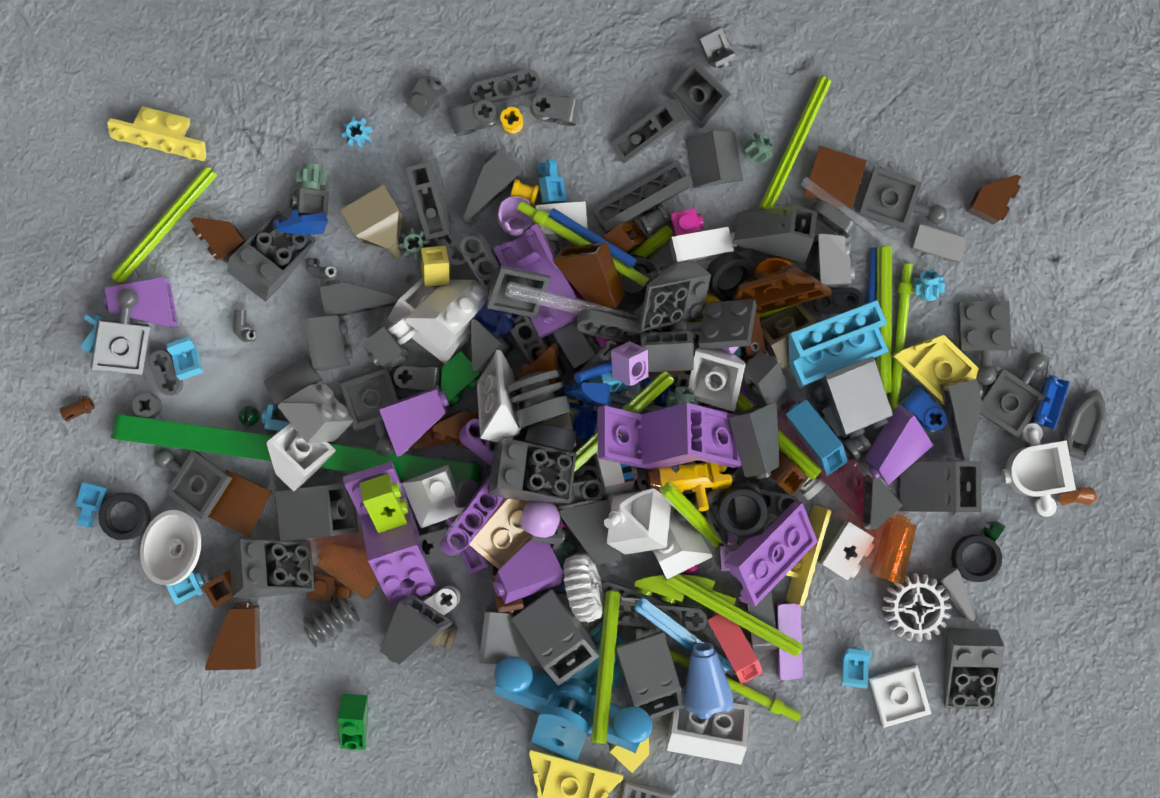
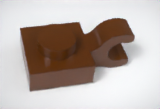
(326, 588)

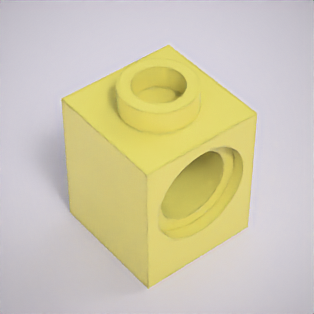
(435, 266)

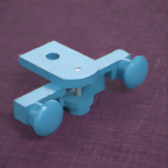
(559, 727)

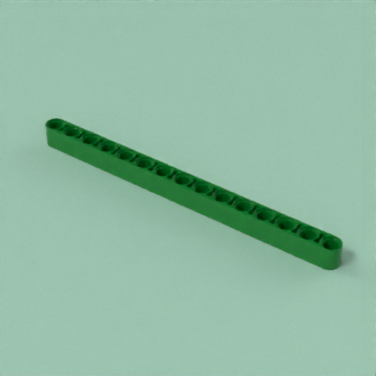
(254, 446)

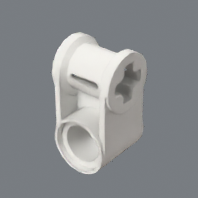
(436, 601)

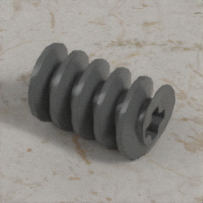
(330, 621)

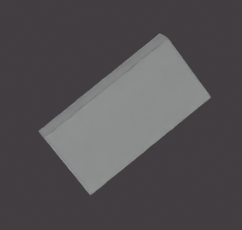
(939, 243)

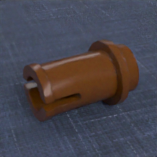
(77, 408)

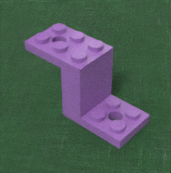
(666, 437)
(396, 552)

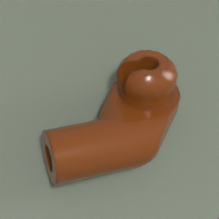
(1080, 495)

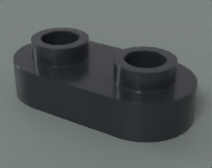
(837, 301)

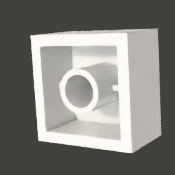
(638, 521)

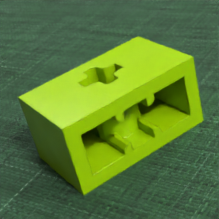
(384, 503)

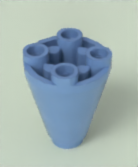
(706, 683)

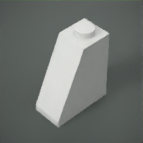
(701, 245)

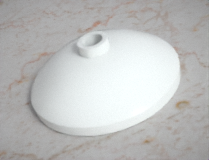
(170, 547)

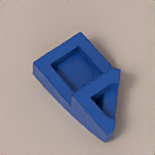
(303, 225)

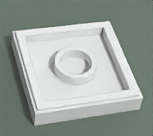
(899, 696)

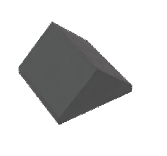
(699, 94)
(714, 159)
(501, 277)
(485, 345)
(877, 503)

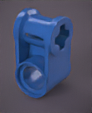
(923, 407)

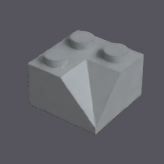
(832, 261)
(316, 414)

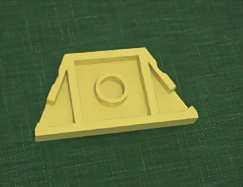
(936, 363)
(570, 779)

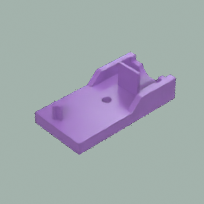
(535, 254)
(770, 556)

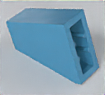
(817, 437)

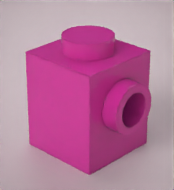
(686, 222)

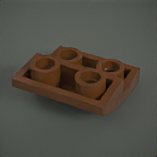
(837, 174)
(240, 504)

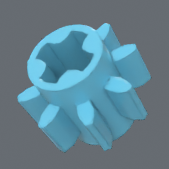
(357, 139)
(929, 285)

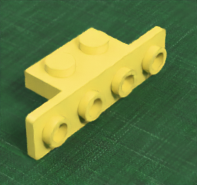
(160, 132)
(804, 569)

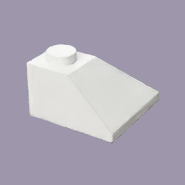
(717, 377)
(294, 458)
(433, 496)

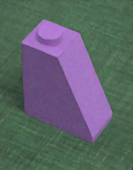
(154, 301)
(413, 416)
(897, 446)
(528, 572)

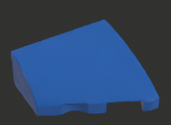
(592, 393)

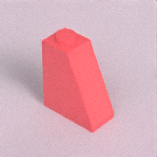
(735, 648)

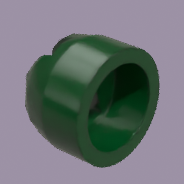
(253, 416)
(996, 530)

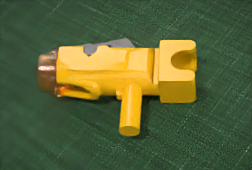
(692, 477)

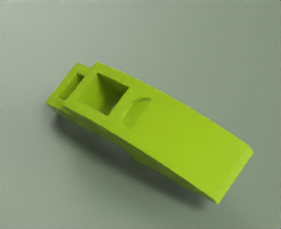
(657, 584)

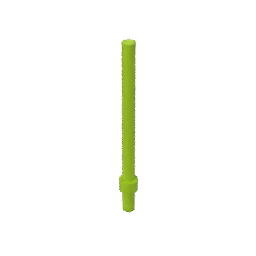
(542, 219)
(905, 289)
(775, 705)

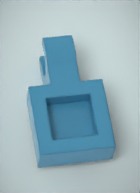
(551, 185)
(90, 500)

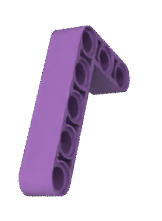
(473, 509)

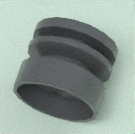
(538, 398)

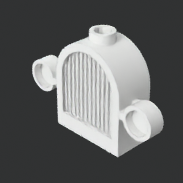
(1039, 470)

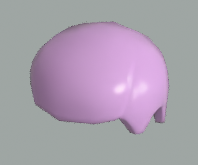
(512, 220)
(540, 518)

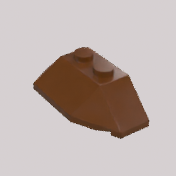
(781, 288)

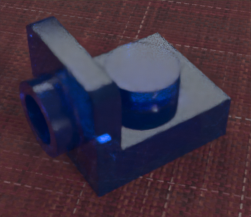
(496, 320)
(586, 422)

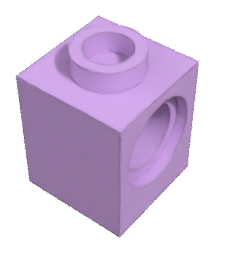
(629, 363)

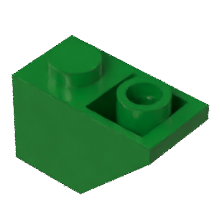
(457, 377)
(353, 721)

